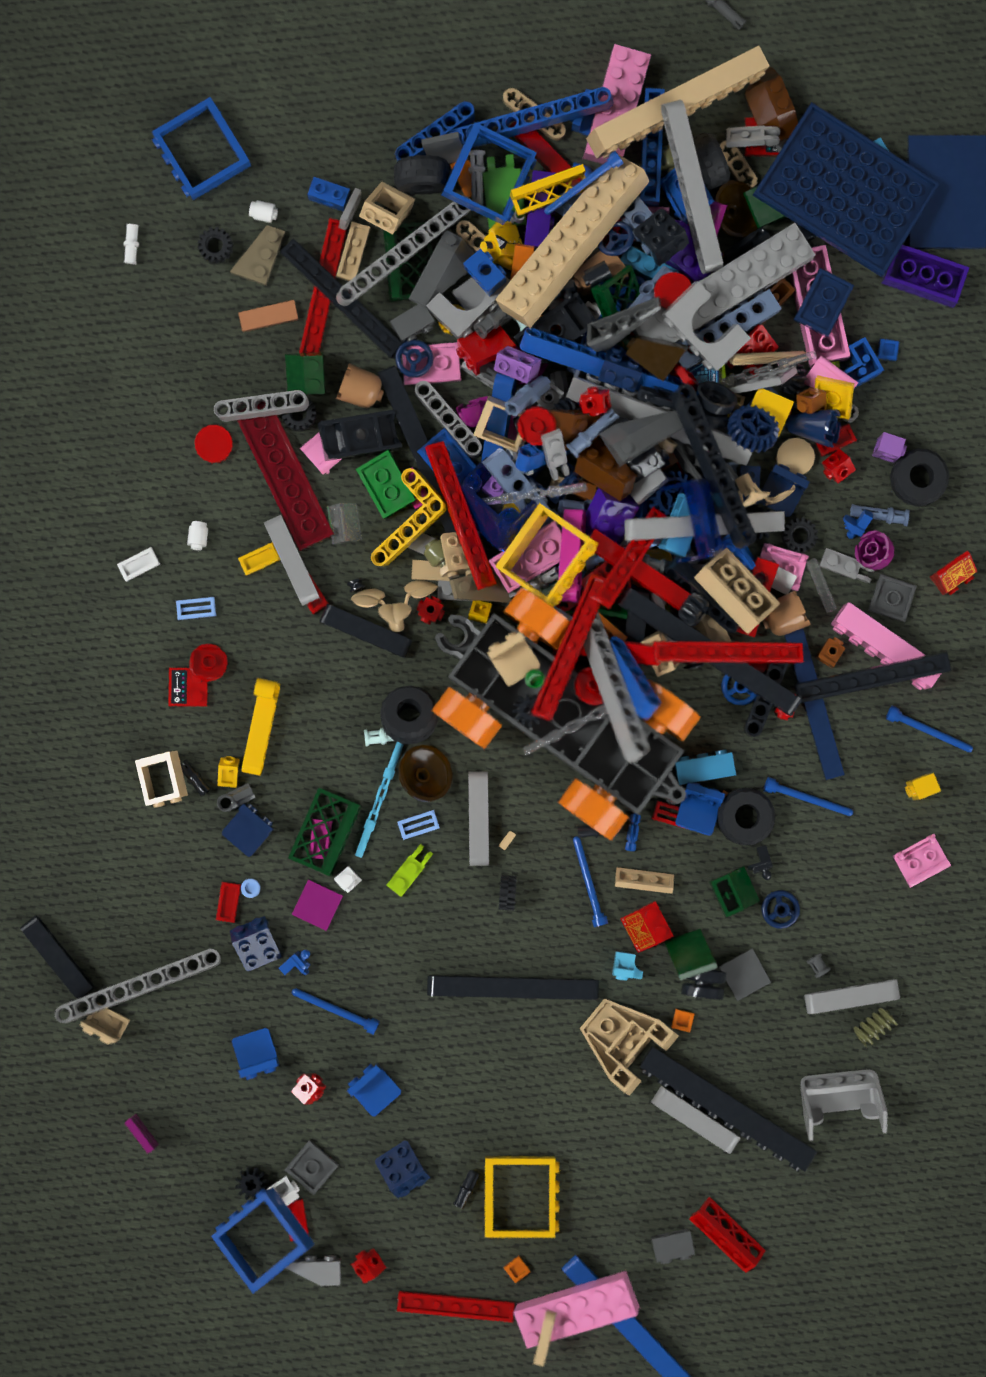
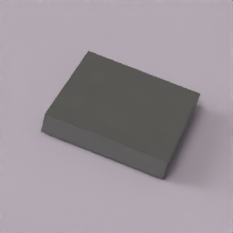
(444, 146)
(892, 598)
(745, 974)
(311, 1167)

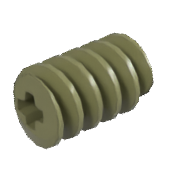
(874, 1026)

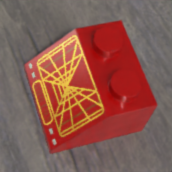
(954, 573)
(646, 927)

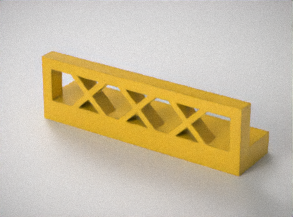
(542, 186)

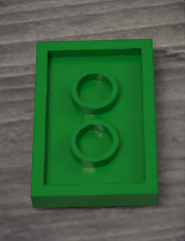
(385, 484)

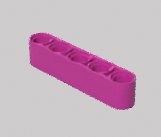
(569, 548)

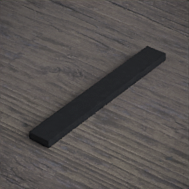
(329, 288)
(873, 677)

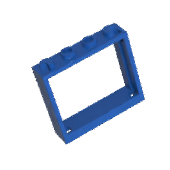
(499, 140)
(220, 177)
(286, 1218)

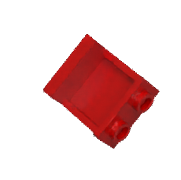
(481, 351)

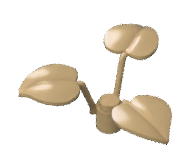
(747, 488)
(394, 612)

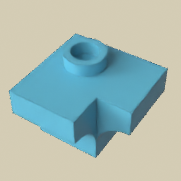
(625, 967)

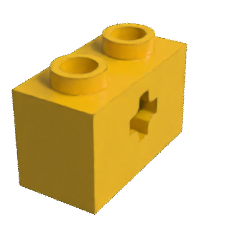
(922, 786)

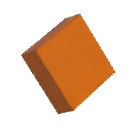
(682, 1020)
(517, 1269)

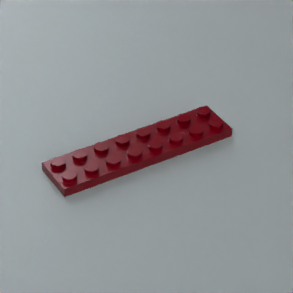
(286, 479)

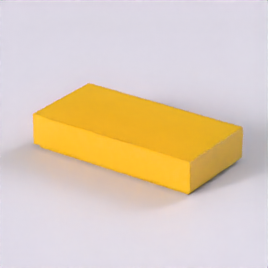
(259, 559)

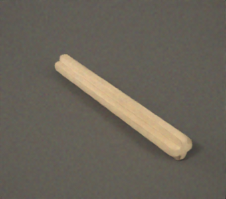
(761, 358)

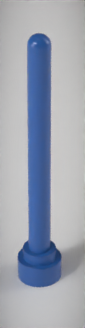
(613, 161)
(896, 715)
(772, 785)
(598, 917)
(369, 1024)

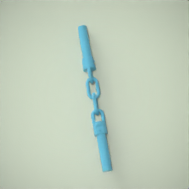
(370, 824)

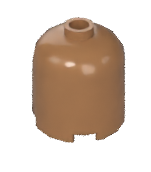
(360, 387)
(787, 615)

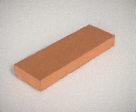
(268, 316)

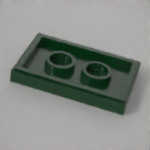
(690, 954)

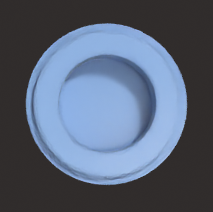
(250, 888)

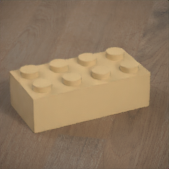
(737, 590)

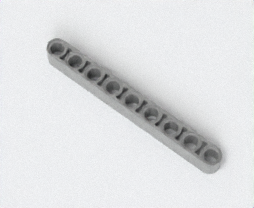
(692, 186)
(396, 254)
(682, 527)
(614, 692)
(130, 993)

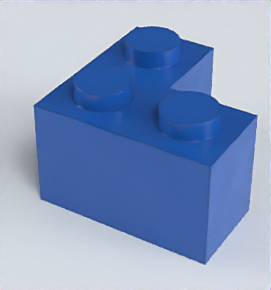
(865, 363)

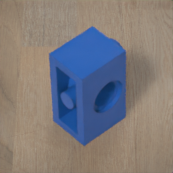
(329, 194)
(491, 282)

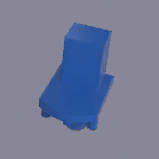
(857, 526)
(299, 960)

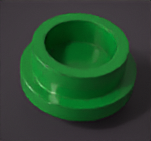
(534, 678)

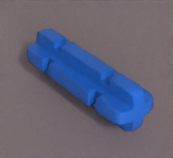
(632, 834)

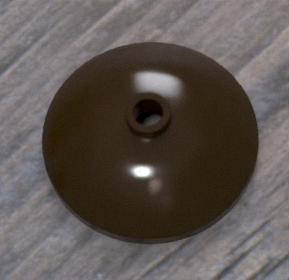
(739, 220)
(432, 767)

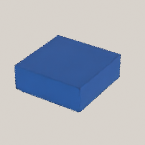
(888, 349)

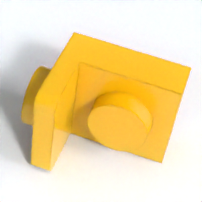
(480, 611)
(228, 772)

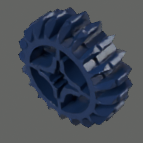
(753, 428)
(668, 502)

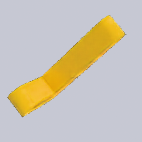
(413, 521)
(256, 748)

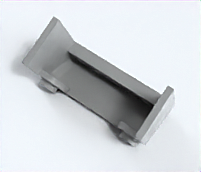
(842, 1093)

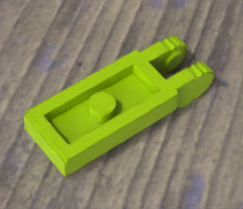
(408, 872)

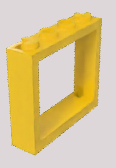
(525, 537)
(553, 1188)

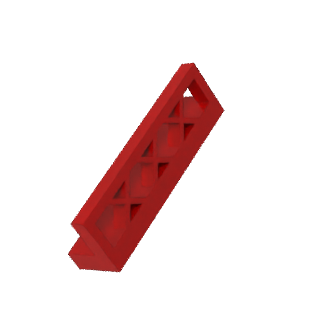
(725, 1238)

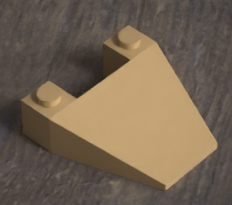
(620, 1036)

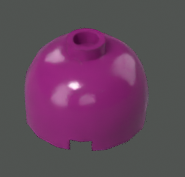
(471, 413)
(874, 550)

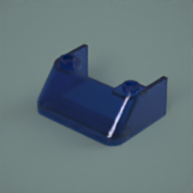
(702, 518)
(497, 529)

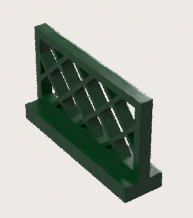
(395, 277)
(608, 302)
(339, 840)

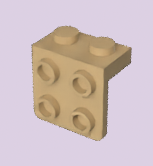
(454, 557)
(513, 658)
(106, 1024)

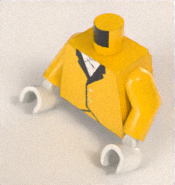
(501, 242)

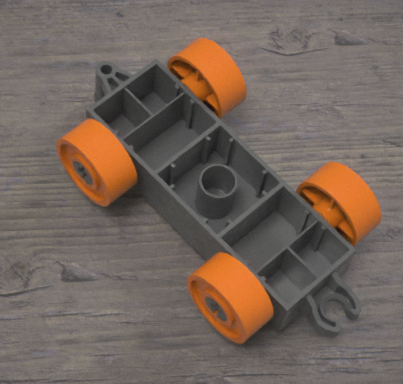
(589, 750)

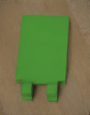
(498, 185)

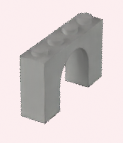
(680, 316)
(462, 321)

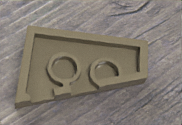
(260, 256)
(465, 589)

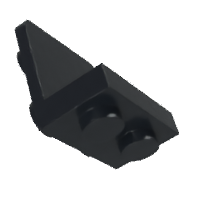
(662, 236)
(649, 462)

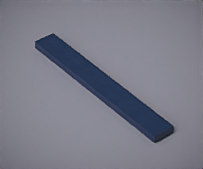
(817, 713)

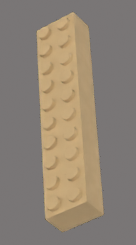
(694, 94)
(571, 242)

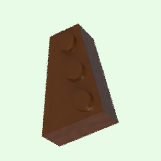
(602, 470)

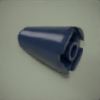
(817, 427)

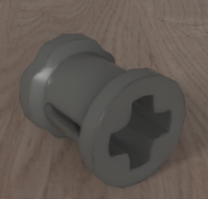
(818, 965)

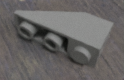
(320, 1271)

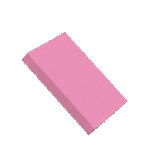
(444, 367)

